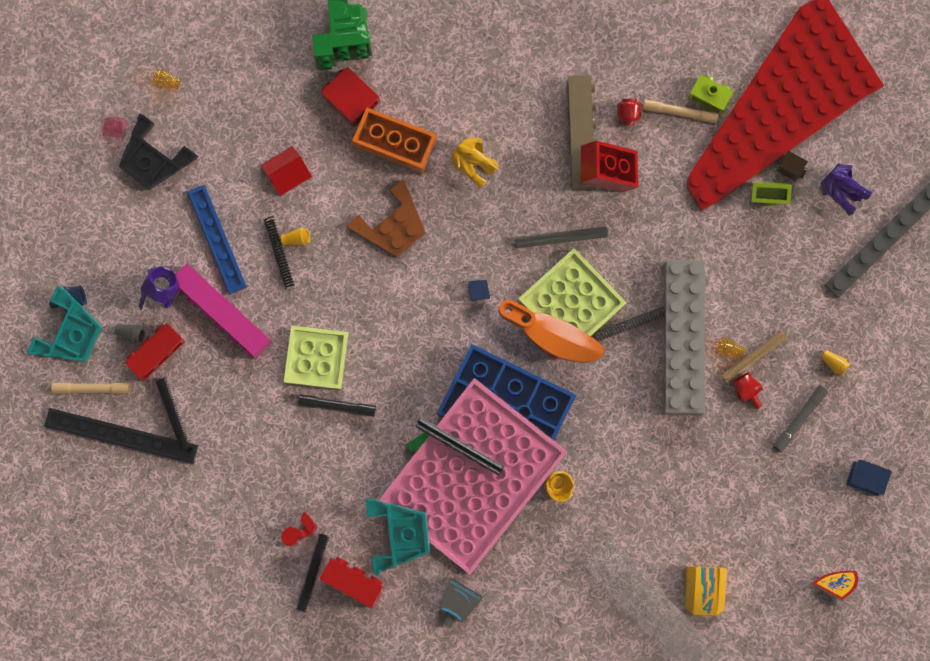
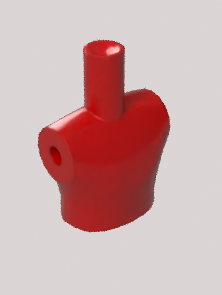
(747, 389)

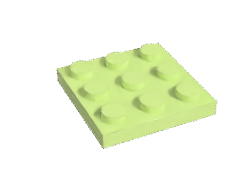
(316, 357)

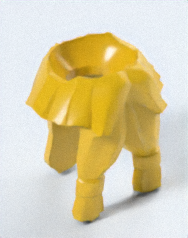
(471, 153)

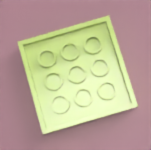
(574, 294)

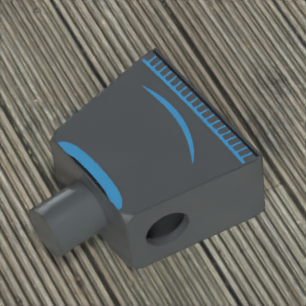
(458, 602)

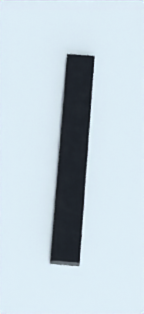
(119, 435)

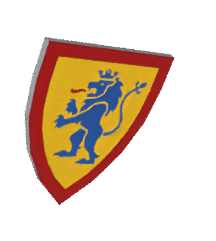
(838, 585)

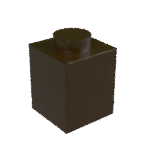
(792, 166)

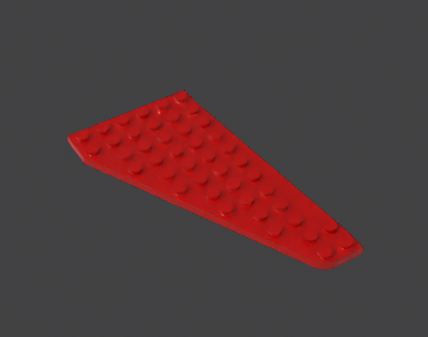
(798, 90)

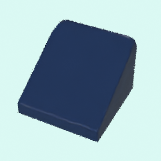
(478, 290)

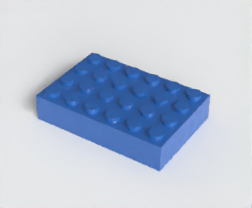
(525, 392)

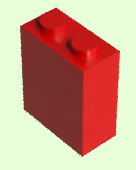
(349, 95)

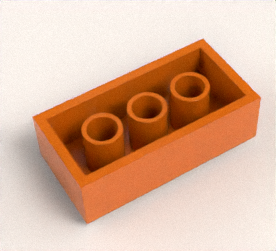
(394, 140)

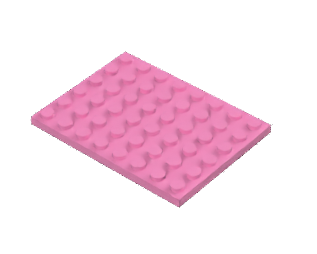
(464, 500)

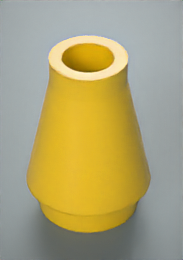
(296, 237)
(835, 362)

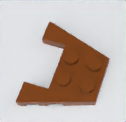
(396, 231)

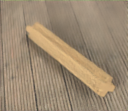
(750, 359)

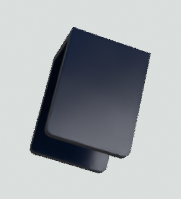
(869, 477)

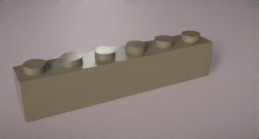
(580, 123)

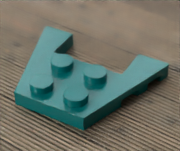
(76, 335)
(406, 530)

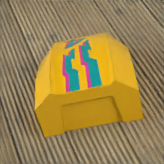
(705, 590)

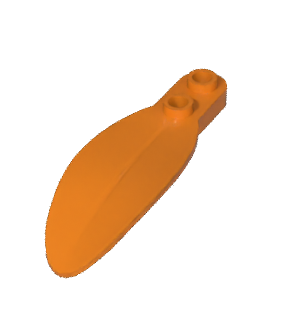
(553, 334)

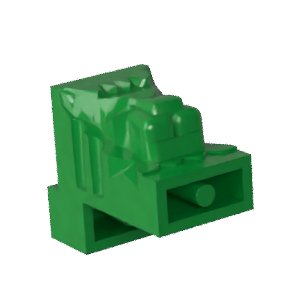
(347, 38)

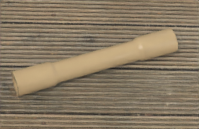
(701, 115)
(113, 388)

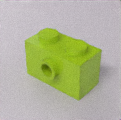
(710, 94)
(770, 193)

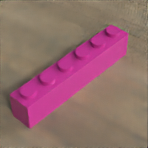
(222, 311)

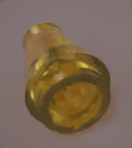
(166, 79)
(730, 348)

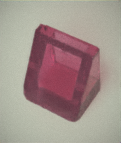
(114, 127)

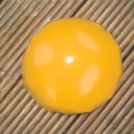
(562, 480)

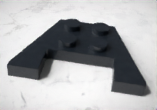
(147, 163)

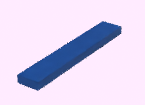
(217, 239)

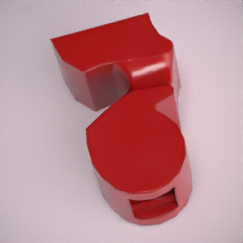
(292, 535)

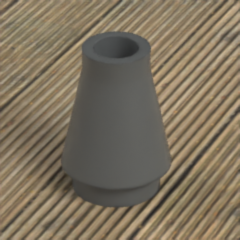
(132, 333)

